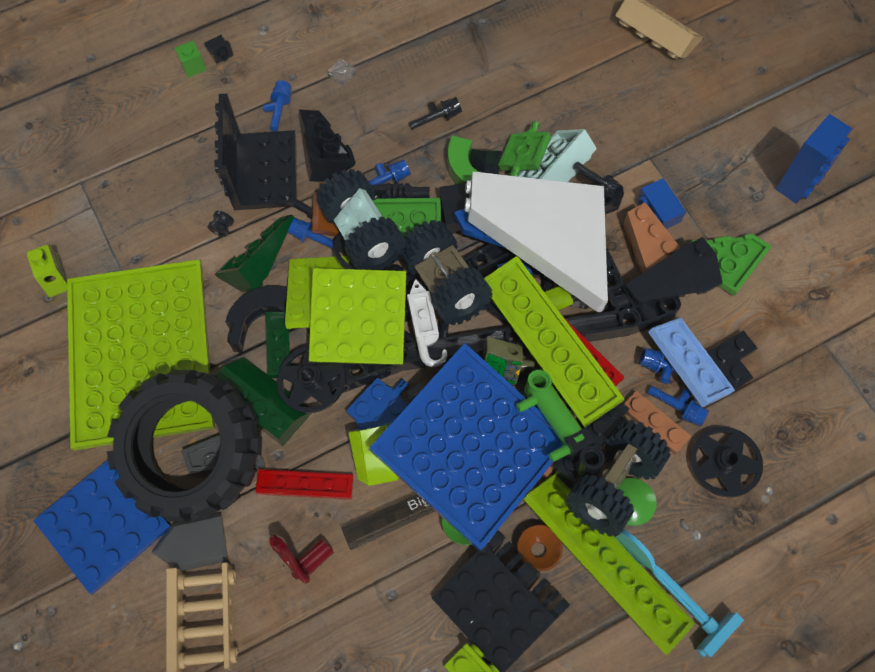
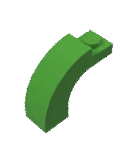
(458, 160)

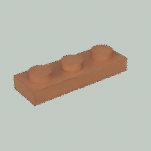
(644, 411)

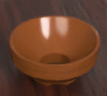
(540, 535)

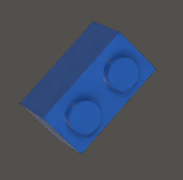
(662, 203)

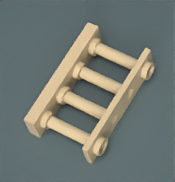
(177, 608)

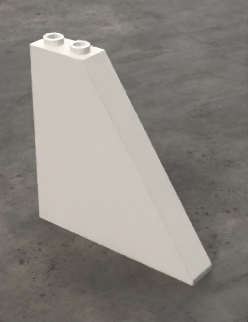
(547, 225)

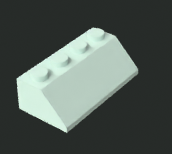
(561, 154)

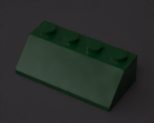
(262, 393)

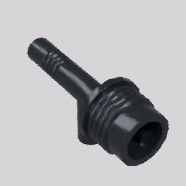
(450, 109)
(612, 187)

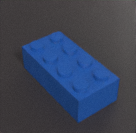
(814, 159)

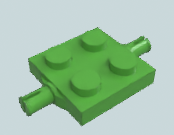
(525, 150)

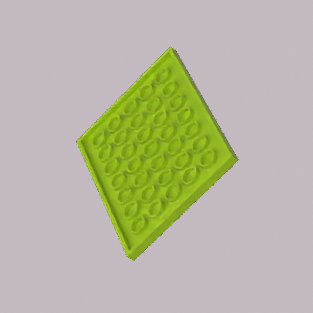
(126, 331)

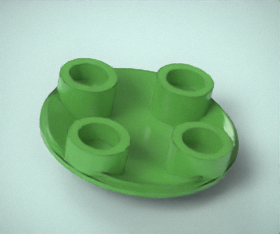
(642, 499)

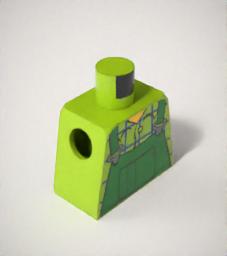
(46, 263)

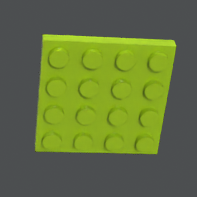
(300, 288)
(357, 316)

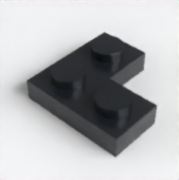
(729, 356)

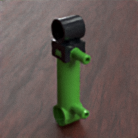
(576, 441)

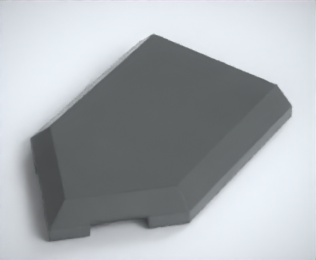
(194, 543)

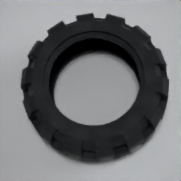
(134, 436)

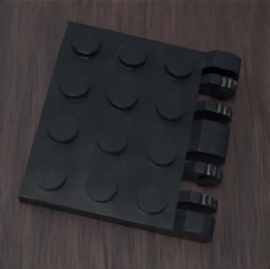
(496, 605)

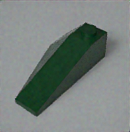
(254, 265)

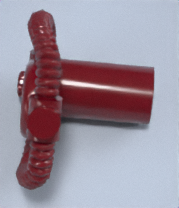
(307, 563)

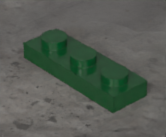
(276, 342)

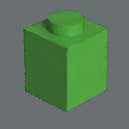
(190, 58)

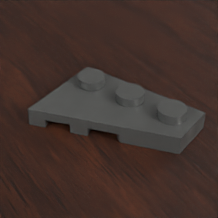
(204, 456)

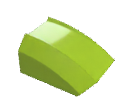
(368, 466)

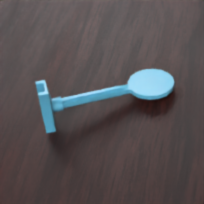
(717, 632)

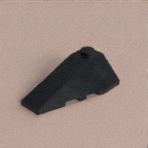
(322, 147)
(684, 272)

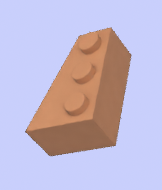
(648, 237)

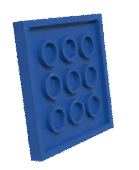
(99, 529)

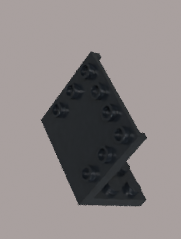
(254, 167)

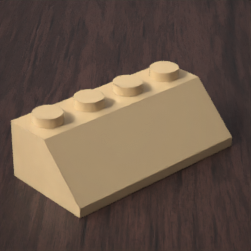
(659, 27)

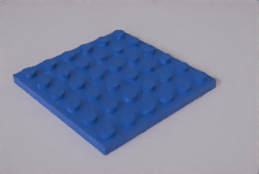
(469, 446)

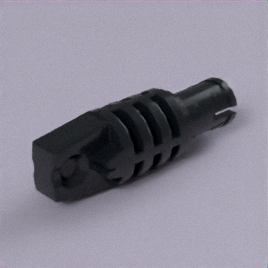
(387, 191)

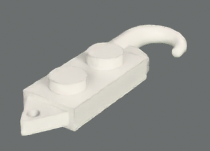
(424, 323)

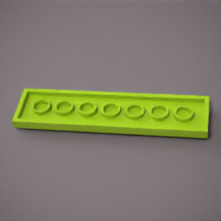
(553, 342)
(612, 567)

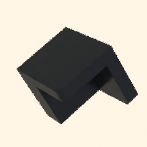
(485, 160)

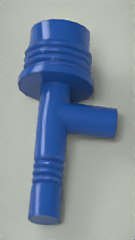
(280, 97)
(398, 170)
(302, 231)
(654, 361)
(692, 413)

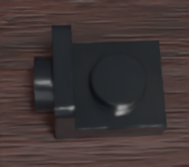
(219, 49)

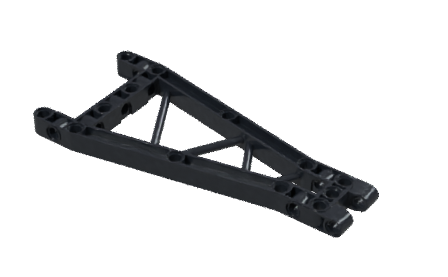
(592, 327)

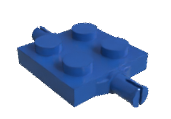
(378, 405)

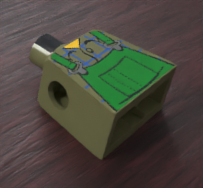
(506, 359)

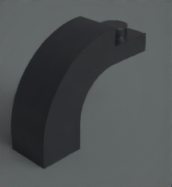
(251, 307)

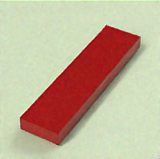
(304, 484)

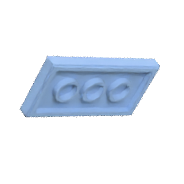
(691, 361)

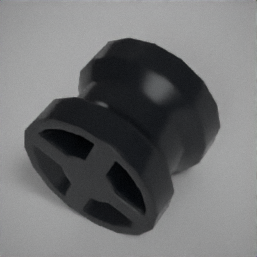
(220, 223)

